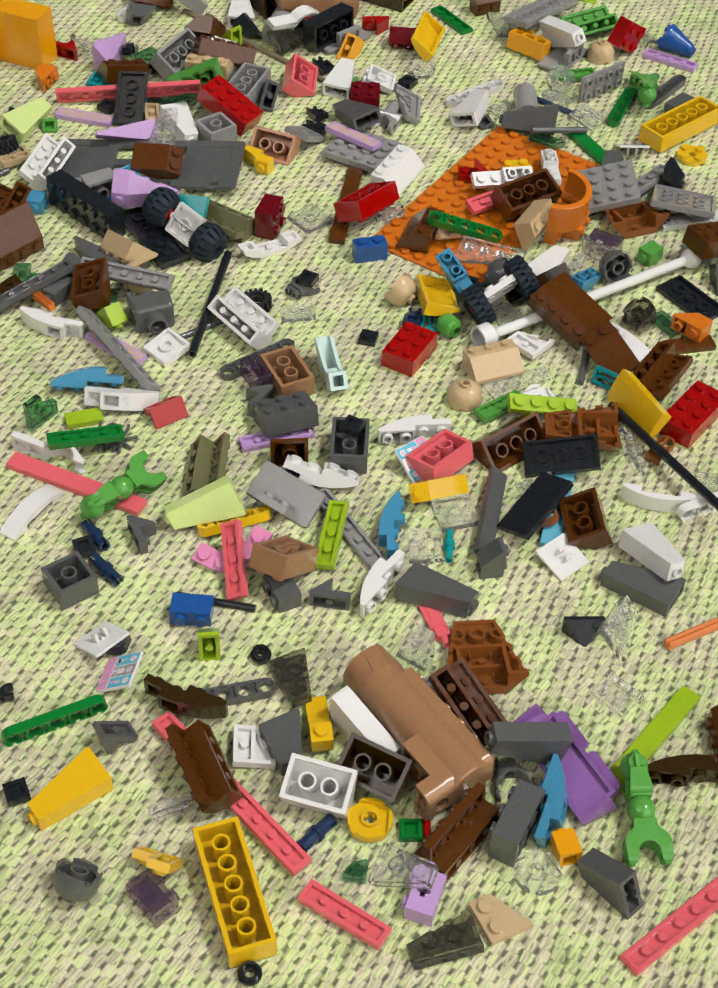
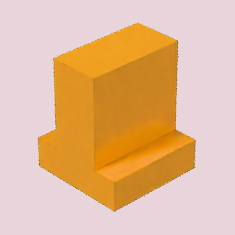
(26, 33)

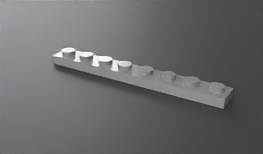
(120, 352)

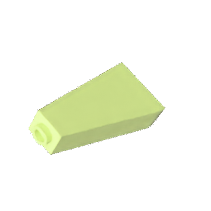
(25, 119)
(208, 504)

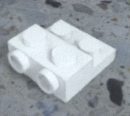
(381, 76)

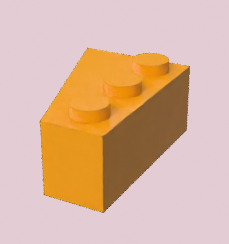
(528, 43)

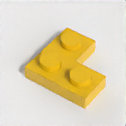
(156, 860)

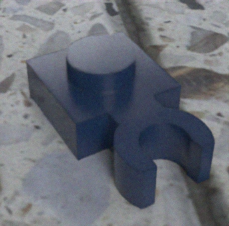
(413, 317)

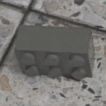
(286, 414)
(347, 450)
(515, 822)

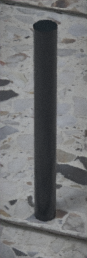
(233, 604)

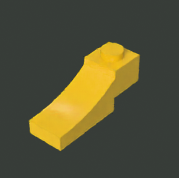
(262, 163)
(438, 488)
(319, 724)

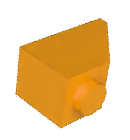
(350, 47)

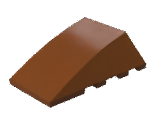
(636, 219)
(583, 422)
(487, 654)

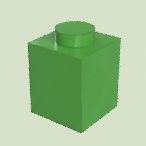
(650, 253)

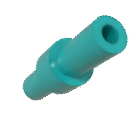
(449, 545)

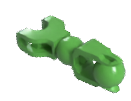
(646, 86)
(122, 487)
(641, 811)

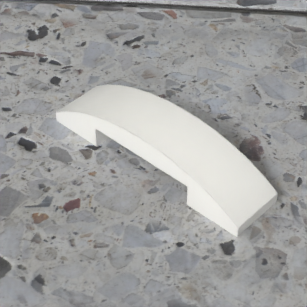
(263, 250)
(655, 501)
(28, 509)

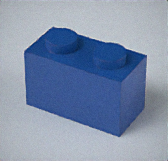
(369, 249)
(191, 609)

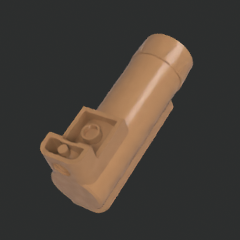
(442, 748)

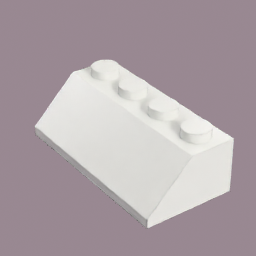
(399, 166)

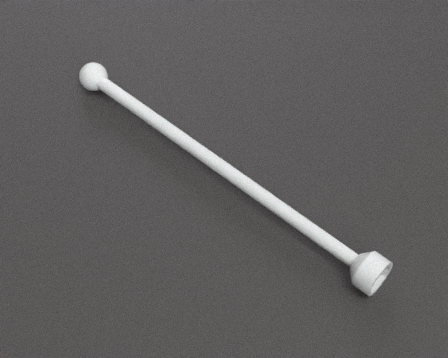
(487, 333)

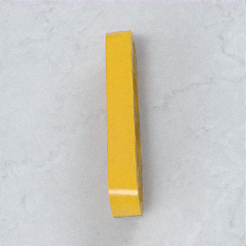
(252, 516)

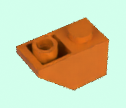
(46, 76)
(692, 325)

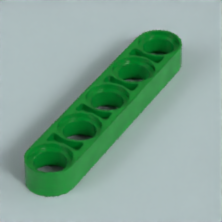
(621, 106)
(457, 227)
(44, 721)

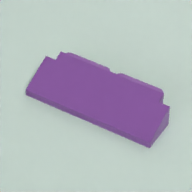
(587, 777)

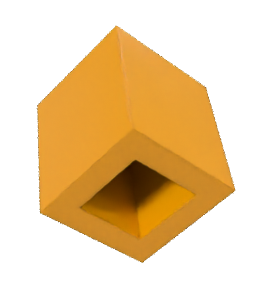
(565, 846)

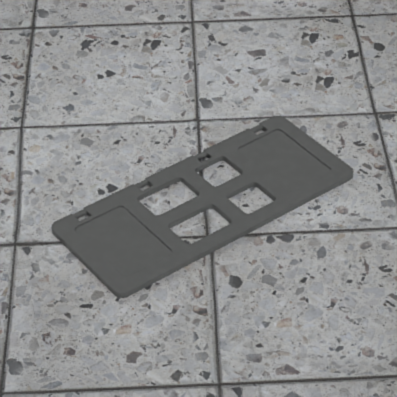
(204, 167)

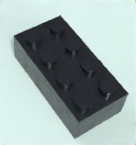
(322, 28)

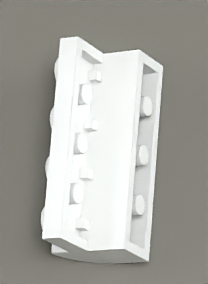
(44, 160)
(245, 318)

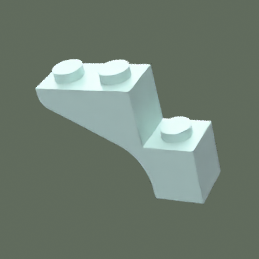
(330, 364)

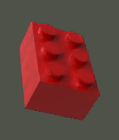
(409, 349)

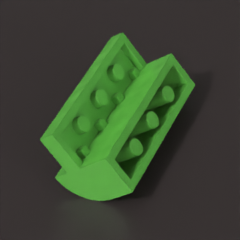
(593, 20)

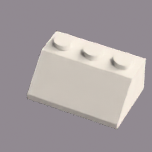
(318, 786)

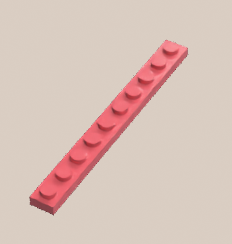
(98, 93)
(254, 817)

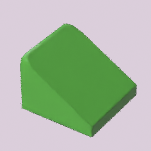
(49, 125)

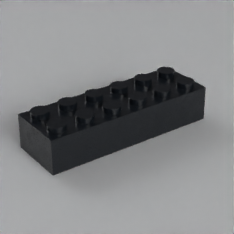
(84, 204)

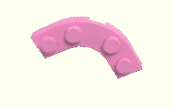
(213, 558)

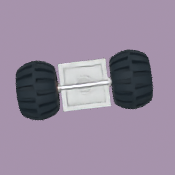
(202, 238)

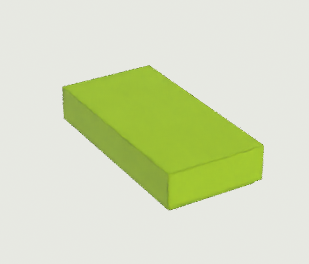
(83, 418)

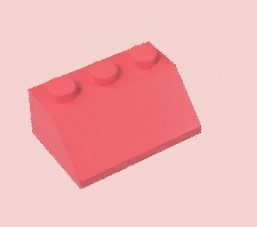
(299, 77)
(441, 455)

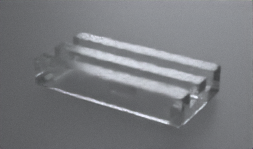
(171, 807)

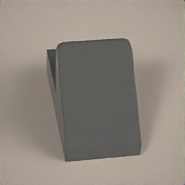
(257, 393)
(140, 531)
(326, 597)
(114, 732)

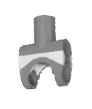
(390, 117)

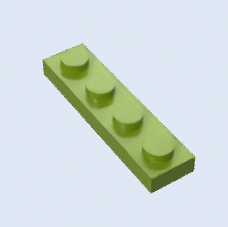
(542, 404)
(332, 534)

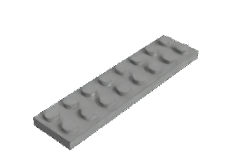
(535, 11)

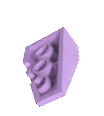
(108, 48)
(135, 131)
(130, 189)

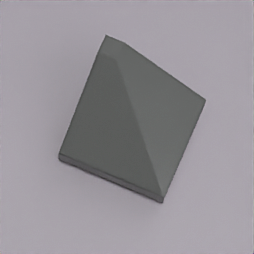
(486, 122)

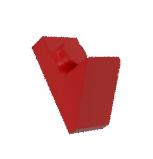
(377, 23)
(67, 50)
(464, 172)

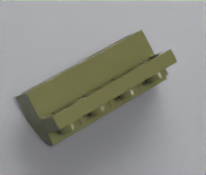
(234, 223)
(206, 462)

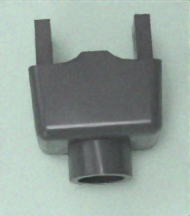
(151, 311)

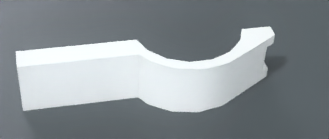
(292, 19)
(41, 450)

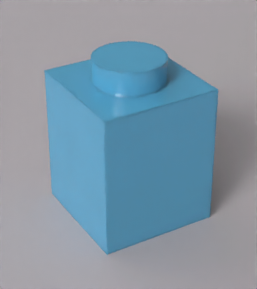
(38, 201)

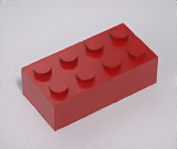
(222, 96)
(366, 202)
(692, 414)

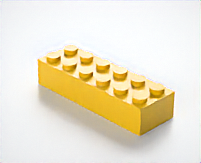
(679, 124)
(234, 892)

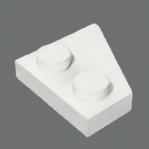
(530, 344)
(250, 749)

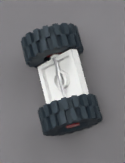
(518, 277)

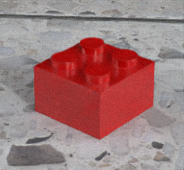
(626, 34)

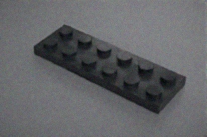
(155, 238)

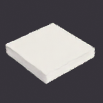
(167, 347)

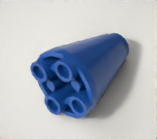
(676, 42)

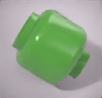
(449, 325)

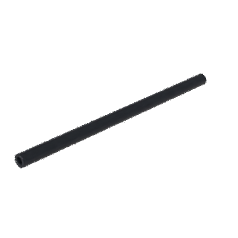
(206, 312)
(667, 458)

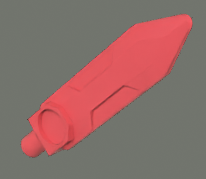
(436, 624)

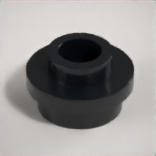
(260, 649)
(246, 967)

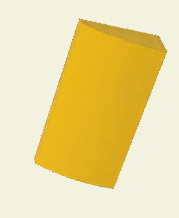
(427, 36)
(435, 295)
(638, 403)

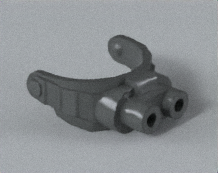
(299, 291)
(509, 770)

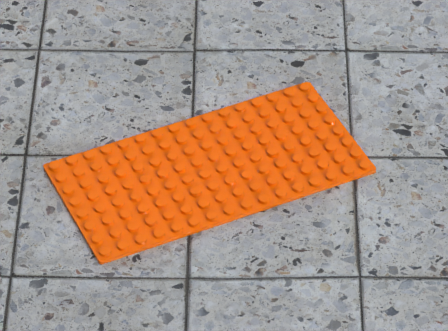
(450, 196)

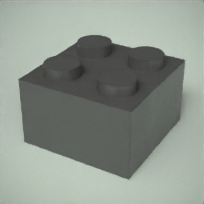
(70, 580)

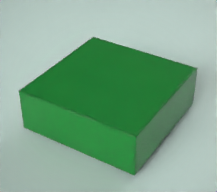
(410, 830)

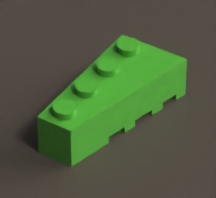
(203, 71)

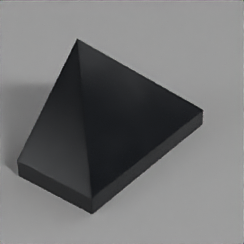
(582, 628)

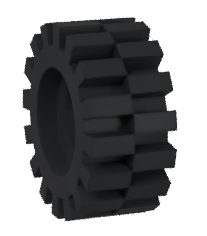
(8, 144)
(261, 296)

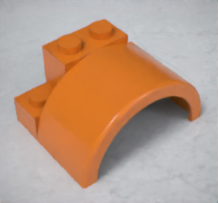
(570, 215)

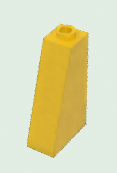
(70, 790)

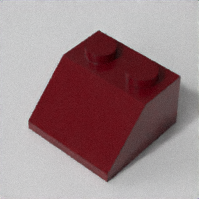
(401, 37)

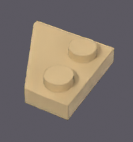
(497, 919)

